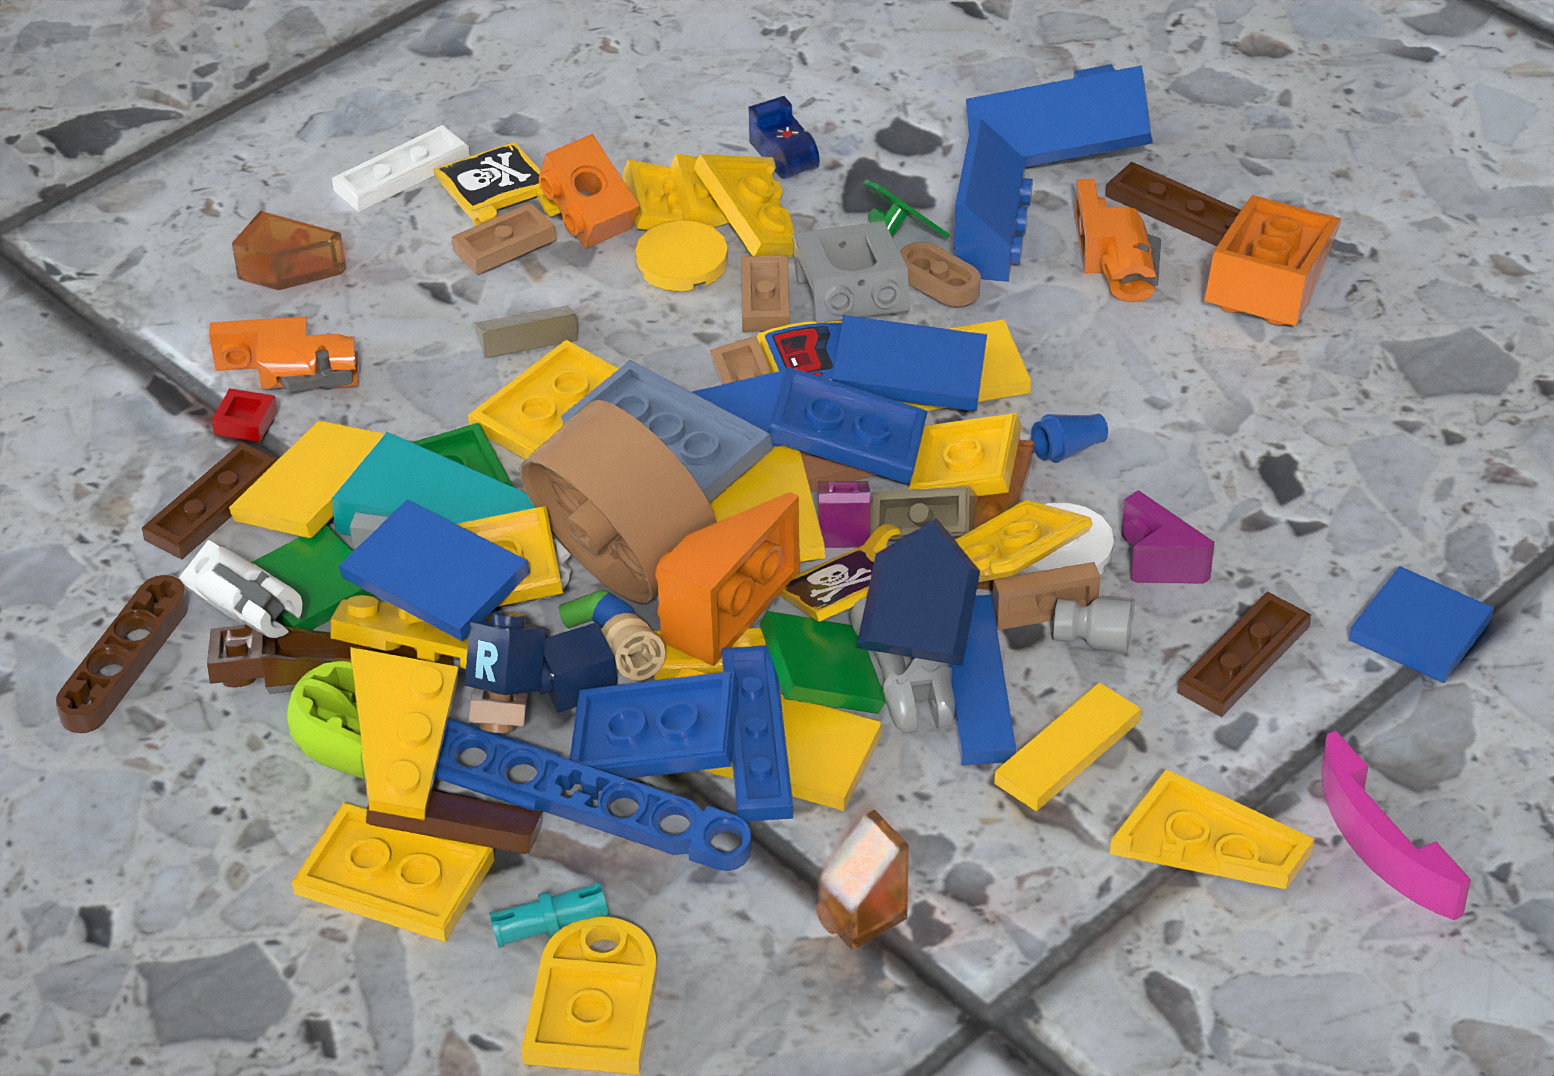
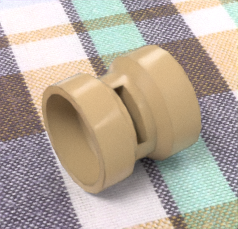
(630, 635)

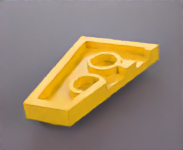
(749, 200)
(402, 727)

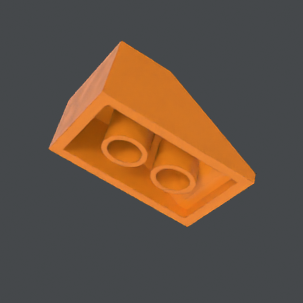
(1271, 260)
(727, 577)

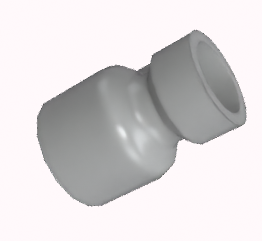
(1102, 623)

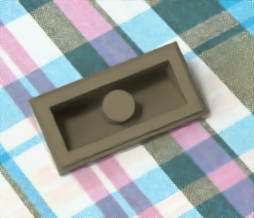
(527, 331)
(917, 507)

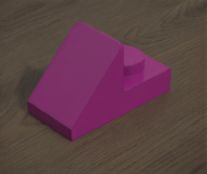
(844, 513)
(1164, 544)

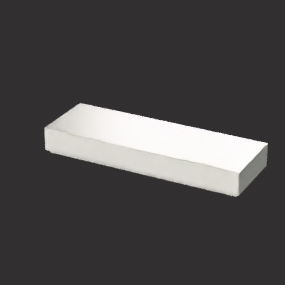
(399, 168)

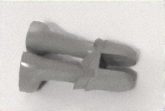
(906, 685)

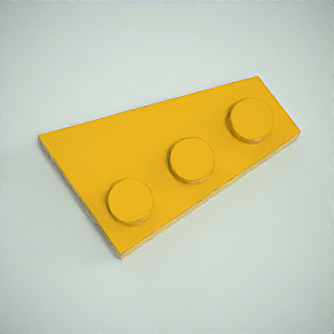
(384, 627)
(1210, 834)

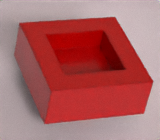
(244, 415)

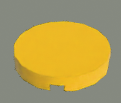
(681, 255)

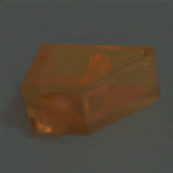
(286, 252)
(865, 883)

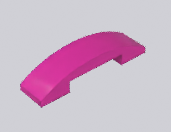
(1420, 874)

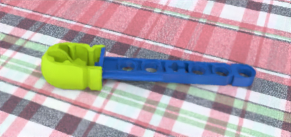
(327, 730)

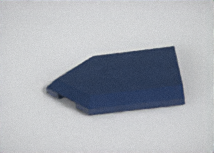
(921, 598)

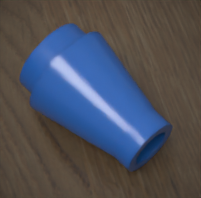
(1065, 435)

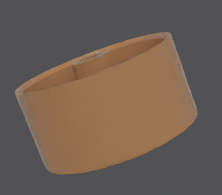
(615, 497)

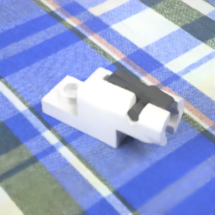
(240, 589)

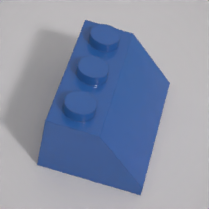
(991, 204)

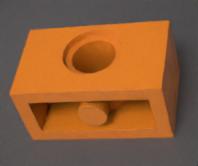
(587, 168)

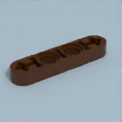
(114, 649)

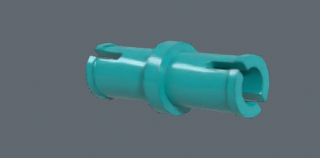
(548, 914)

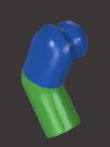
(594, 607)

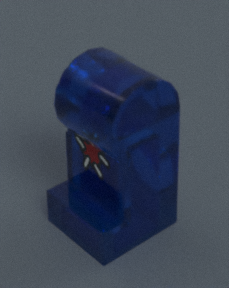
(779, 135)

